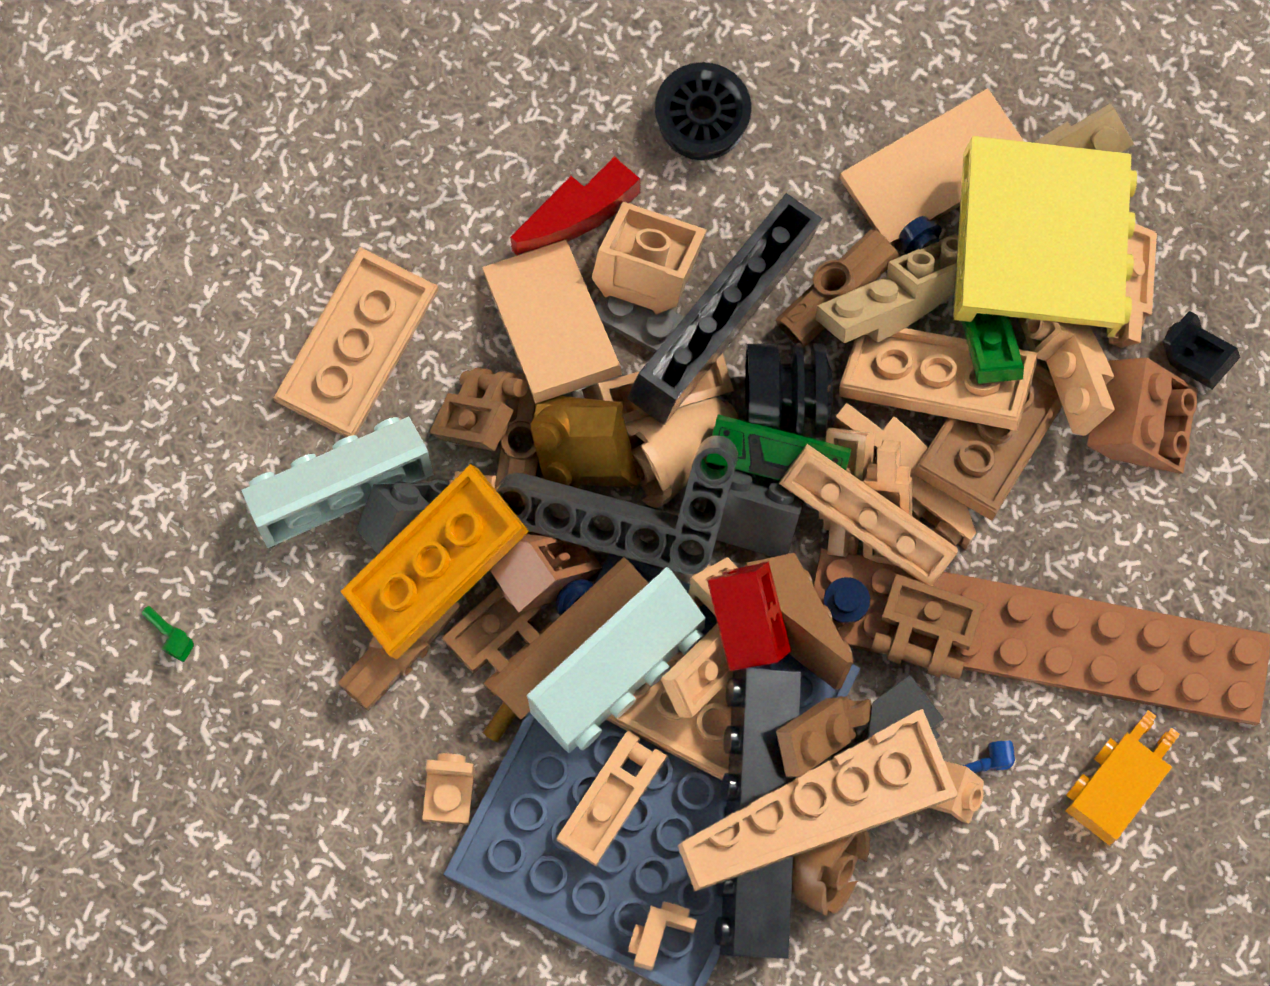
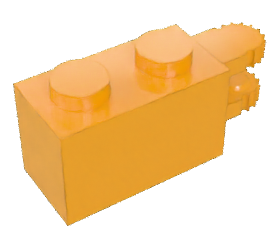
(1121, 782)

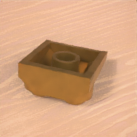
(583, 442)

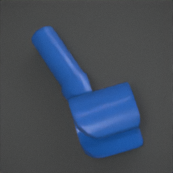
(1000, 758)

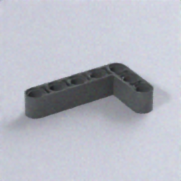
(630, 517)

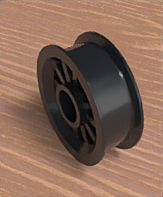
(701, 76)

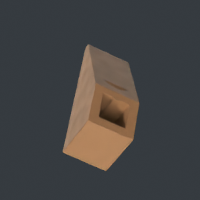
(808, 622)

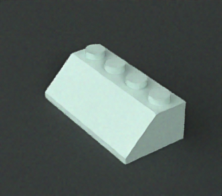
(336, 481)
(617, 662)

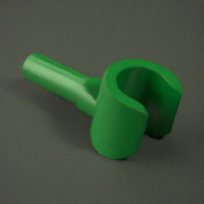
(177, 643)

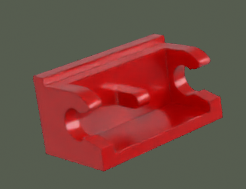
(749, 616)

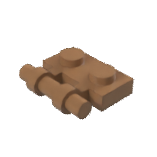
(478, 420)
(932, 613)
(488, 630)

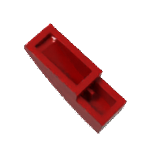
(577, 208)

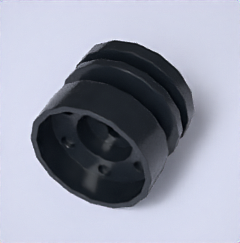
(788, 389)

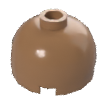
(824, 873)

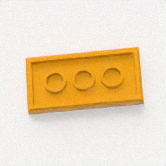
(434, 561)

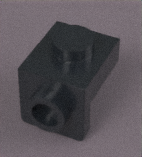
(1198, 351)

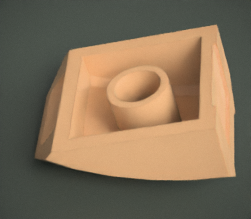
(647, 258)

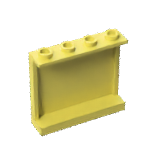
(1045, 233)

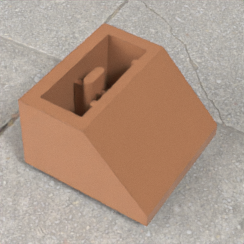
(1149, 416)
(540, 568)

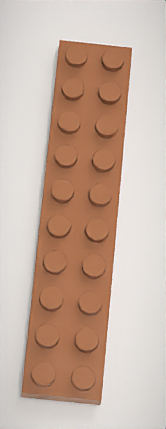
(1080, 643)

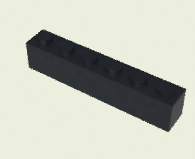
(724, 309)
(757, 902)

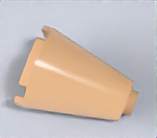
(667, 451)

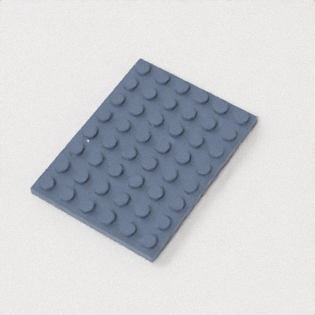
(518, 863)

